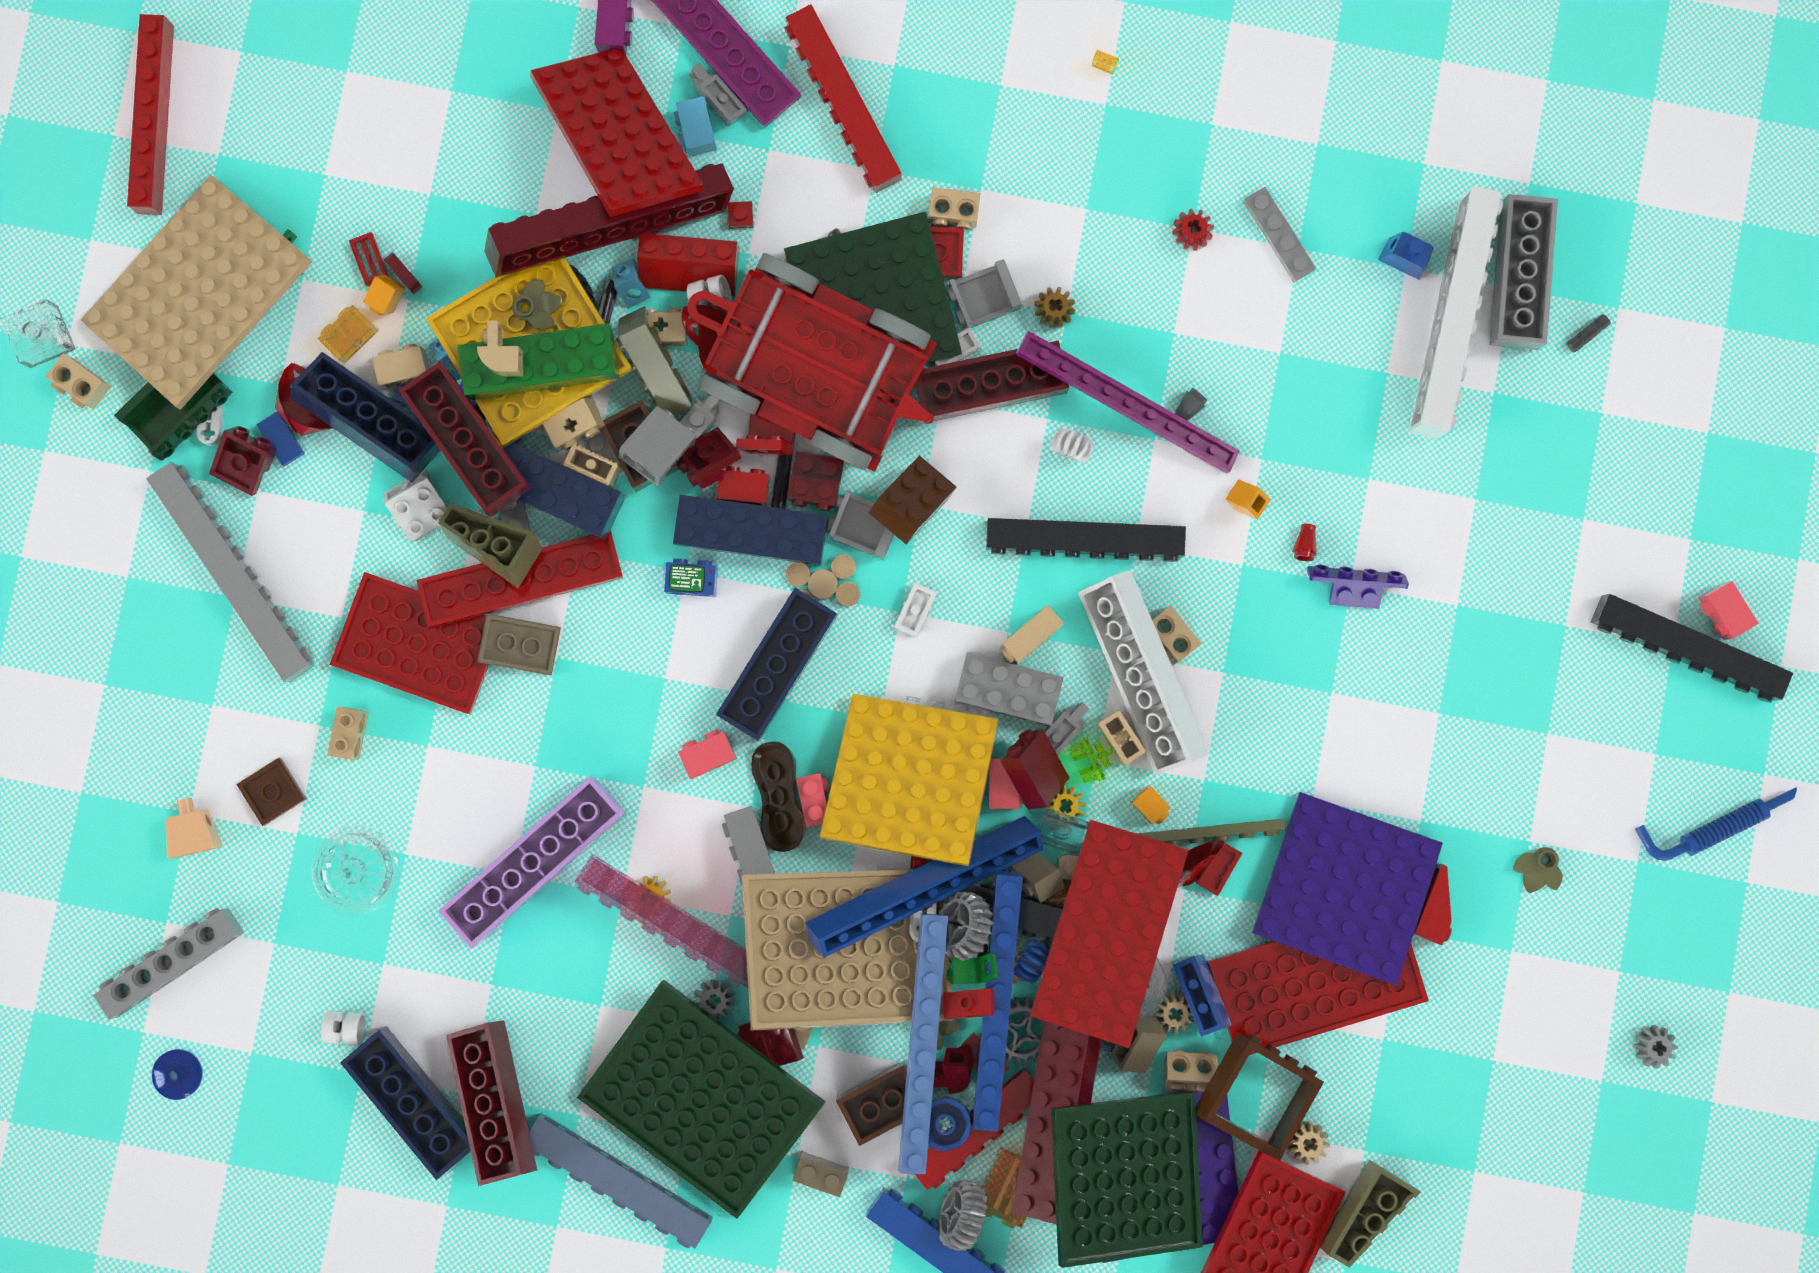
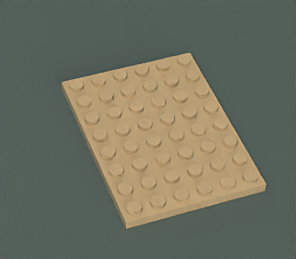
(196, 291)
(800, 988)

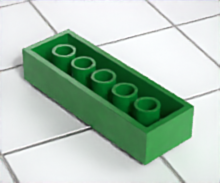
(548, 362)

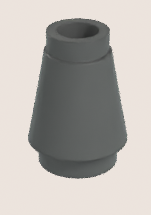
(1190, 404)

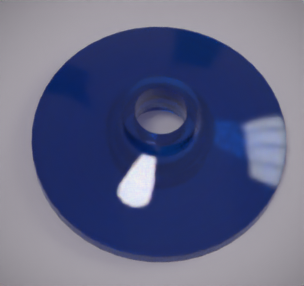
(188, 1074)

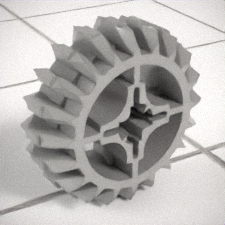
(967, 925)
(1015, 1042)
(962, 1215)

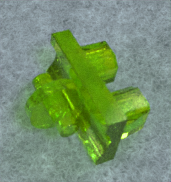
(1094, 771)

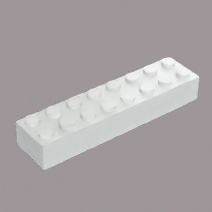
(1143, 672)

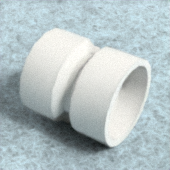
(716, 285)
(352, 1028)

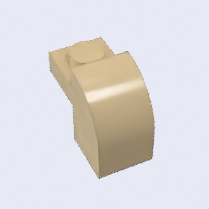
(500, 358)

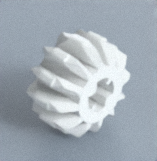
(1072, 445)

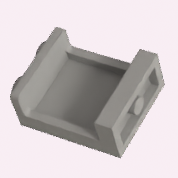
(984, 295)
(657, 445)
(858, 528)

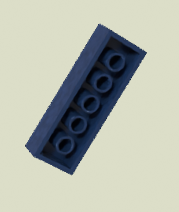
(364, 416)
(567, 492)
(750, 530)
(777, 664)
(409, 1101)

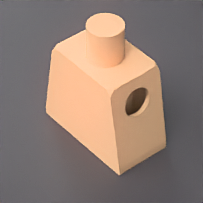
(190, 831)

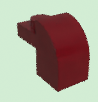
(954, 1070)

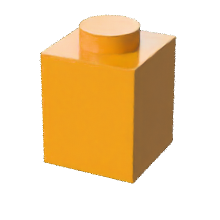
(383, 295)
(1247, 499)
(1151, 805)

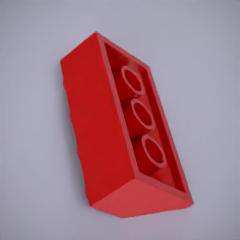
(676, 261)

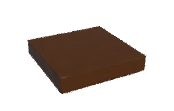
(271, 791)

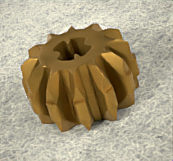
(1057, 316)

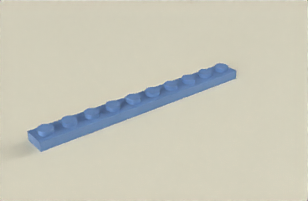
(923, 1044)

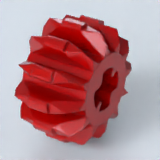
(1183, 229)

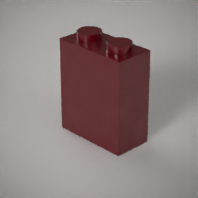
(1035, 769)

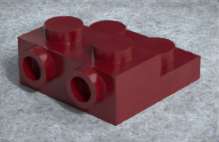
(707, 457)
(242, 459)
(815, 481)
(776, 1044)

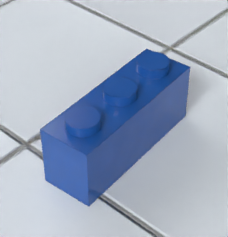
(1202, 995)

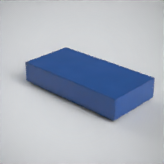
(281, 438)

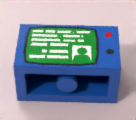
(691, 579)

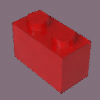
(744, 486)

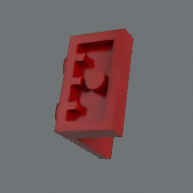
(766, 438)

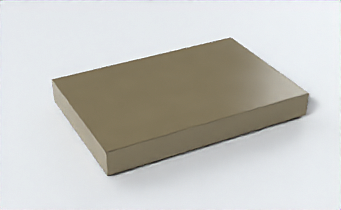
(519, 644)

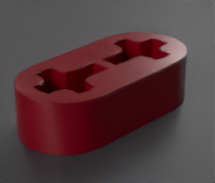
(403, 273)

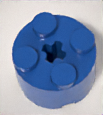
(960, 1119)

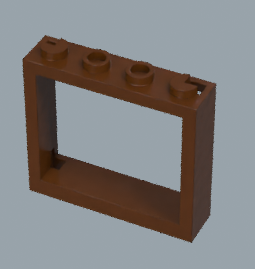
(1224, 1079)

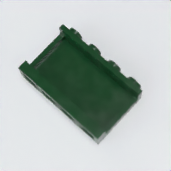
(162, 424)

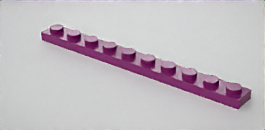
(1127, 402)

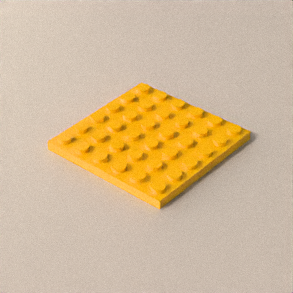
(468, 316)
(910, 779)

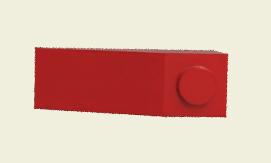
(1436, 911)

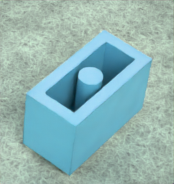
(695, 126)

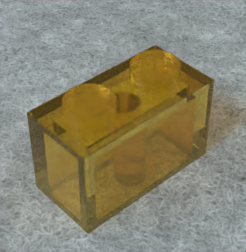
(347, 333)

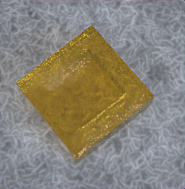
(1105, 62)

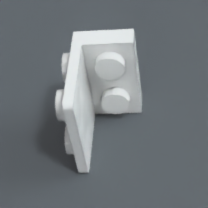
(415, 505)

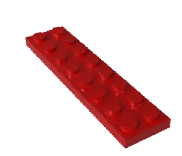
(556, 571)

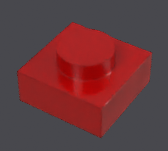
(740, 215)

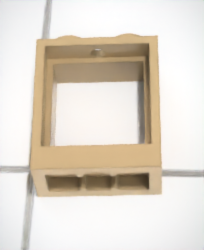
(1031, 635)

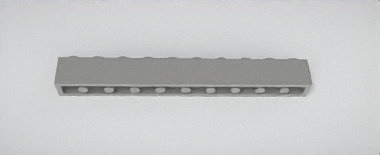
(231, 572)

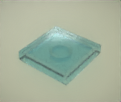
(1062, 831)

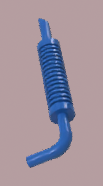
(1718, 829)

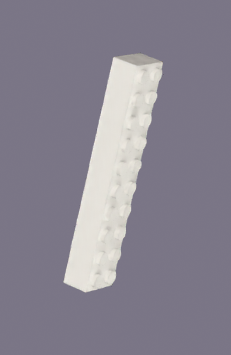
(1455, 312)

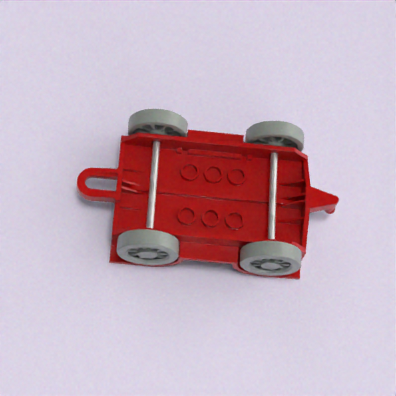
(815, 361)

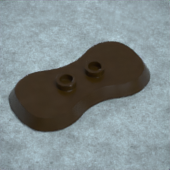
(781, 816)

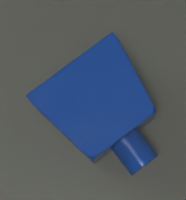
(1408, 254)

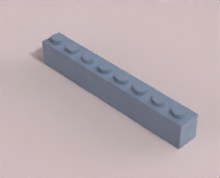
(618, 1181)

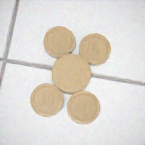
(824, 583)

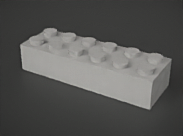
(1523, 272)

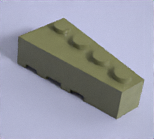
(652, 362)
(494, 543)
(1366, 1213)

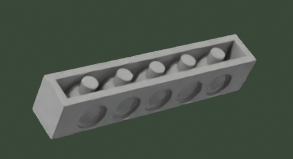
(110, 995)

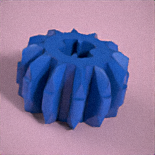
(1032, 961)

